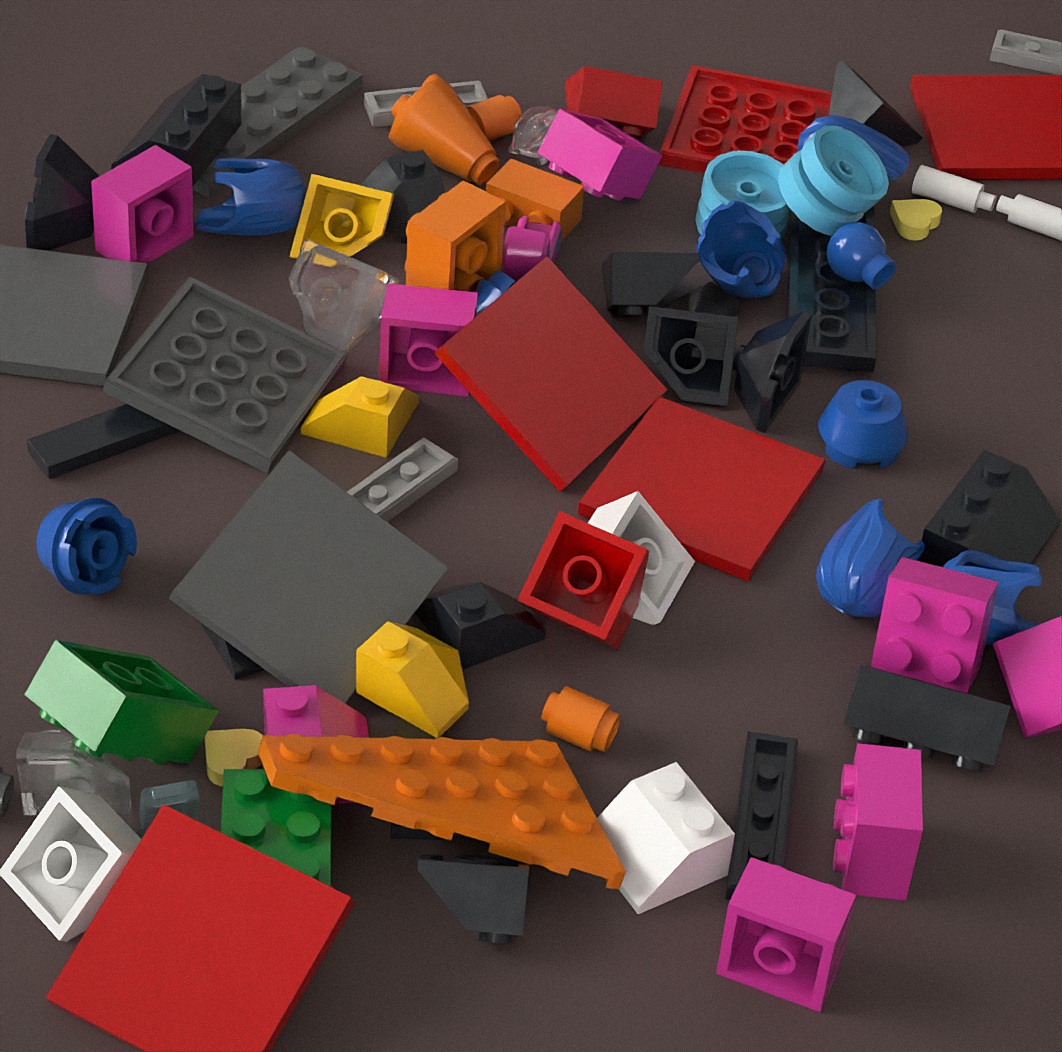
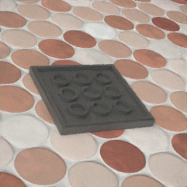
(65, 313)
(226, 374)
(306, 579)

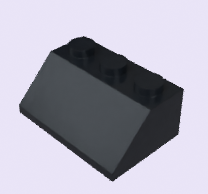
(191, 124)
(991, 512)
(926, 717)

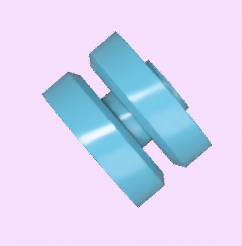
(747, 179)
(833, 179)

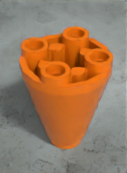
(446, 131)

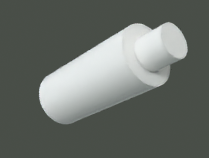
(952, 190)
(1032, 215)

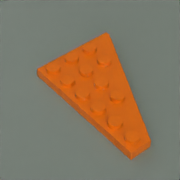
(487, 789)

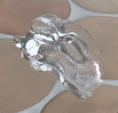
(530, 132)

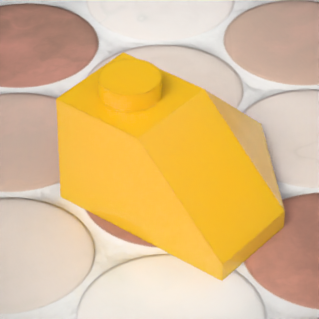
(341, 216)
(362, 416)
(412, 677)

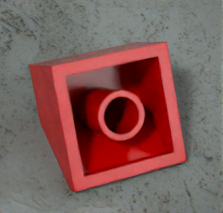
(616, 97)
(586, 580)

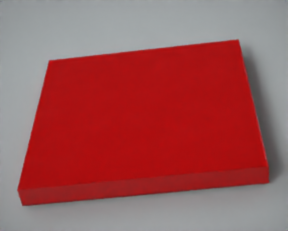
(738, 113)
(992, 124)
(551, 373)
(709, 483)
(200, 944)

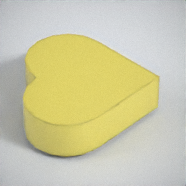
(915, 217)
(231, 751)

